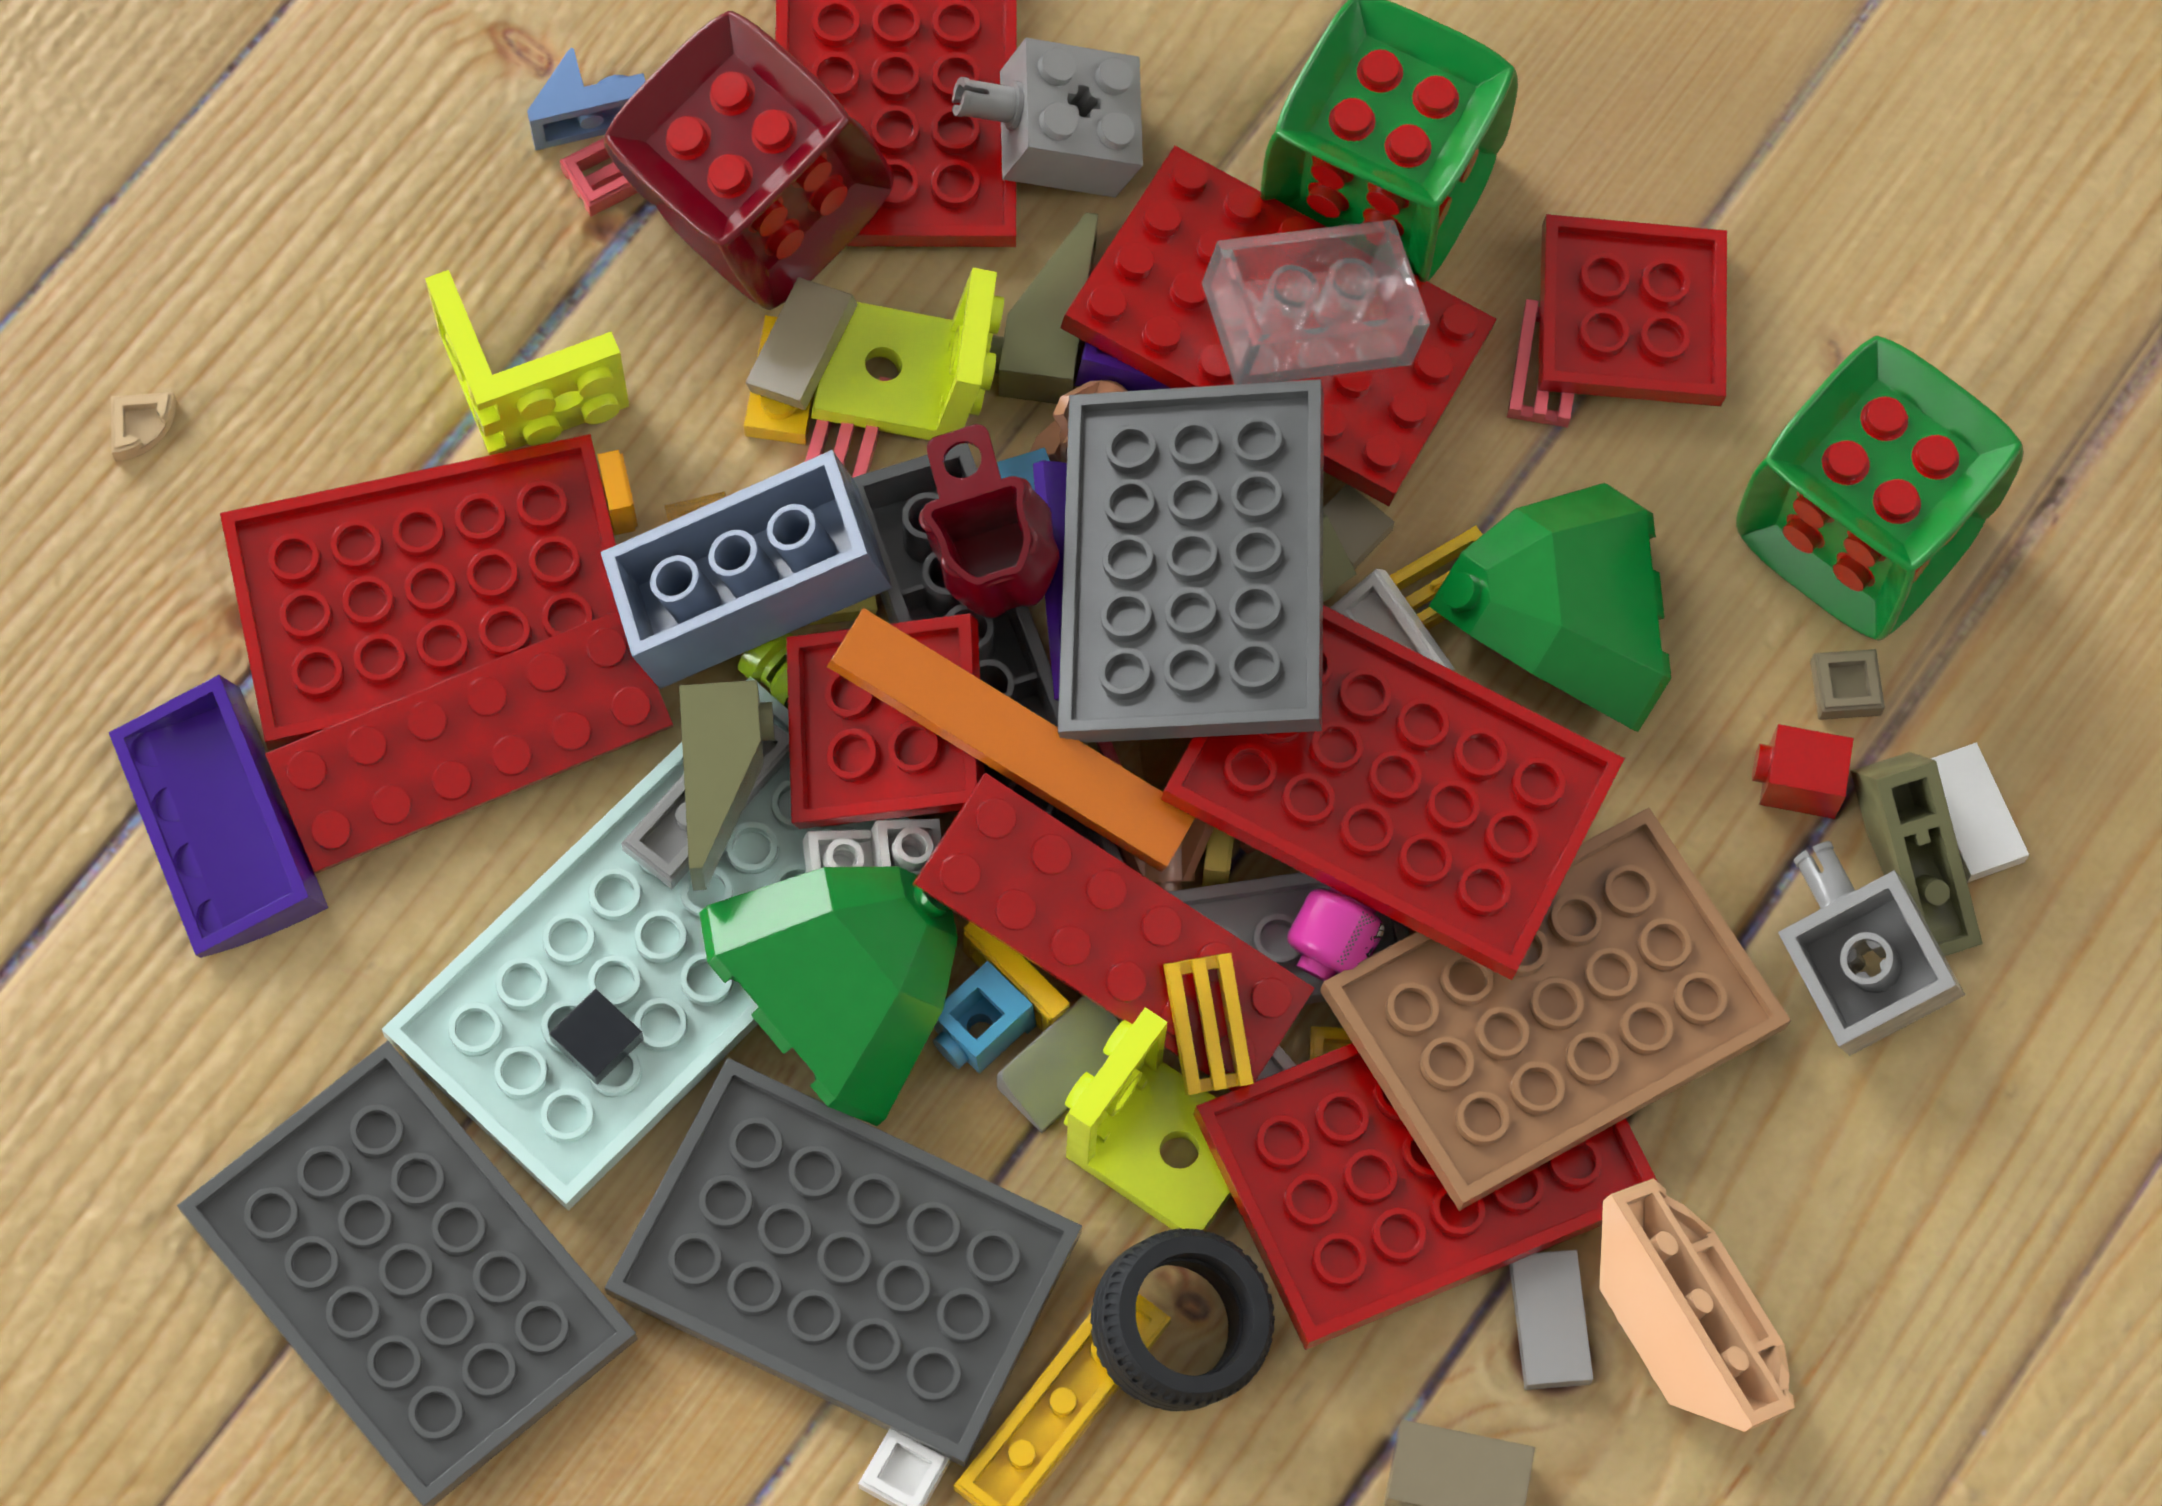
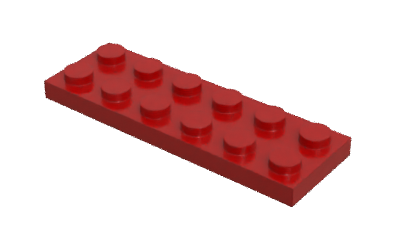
(467, 741)
(1099, 922)

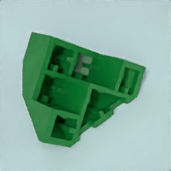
(1569, 599)
(841, 972)

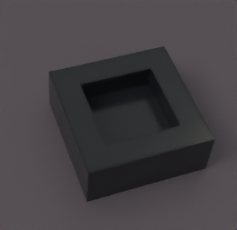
(596, 1036)

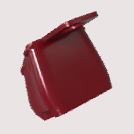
(988, 530)

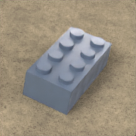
(745, 569)

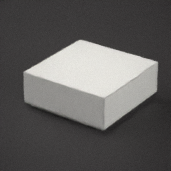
(903, 1471)

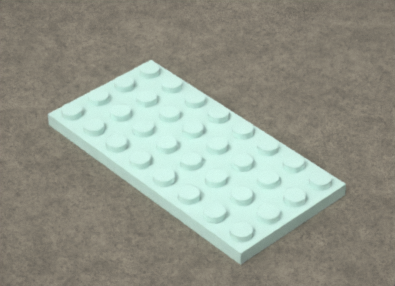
(608, 928)

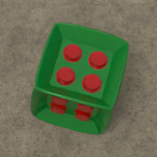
(1392, 127)
(1878, 487)

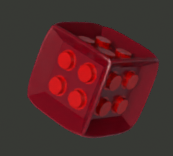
(749, 159)

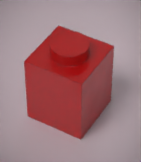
(1803, 771)

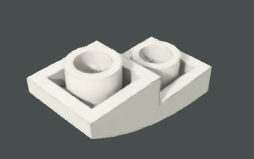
(888, 843)

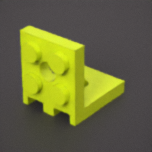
(938, 362)
(535, 398)
(1126, 1118)

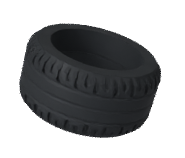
(1241, 1291)

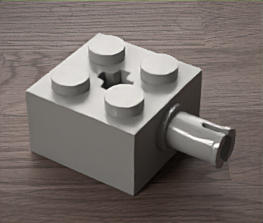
(1063, 116)
(1848, 925)

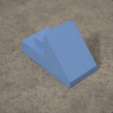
(572, 112)

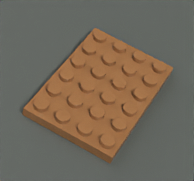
(1608, 1012)

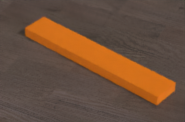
(1010, 739)

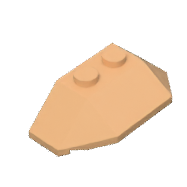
(1690, 1311)

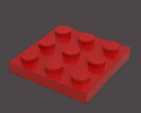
(1633, 310)
(861, 756)

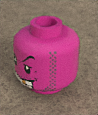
(1333, 933)

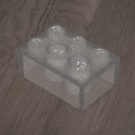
(1315, 302)

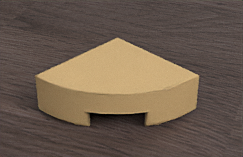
(139, 422)

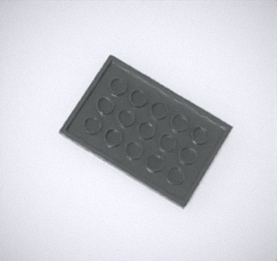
(1193, 563)
(844, 1261)
(407, 1274)

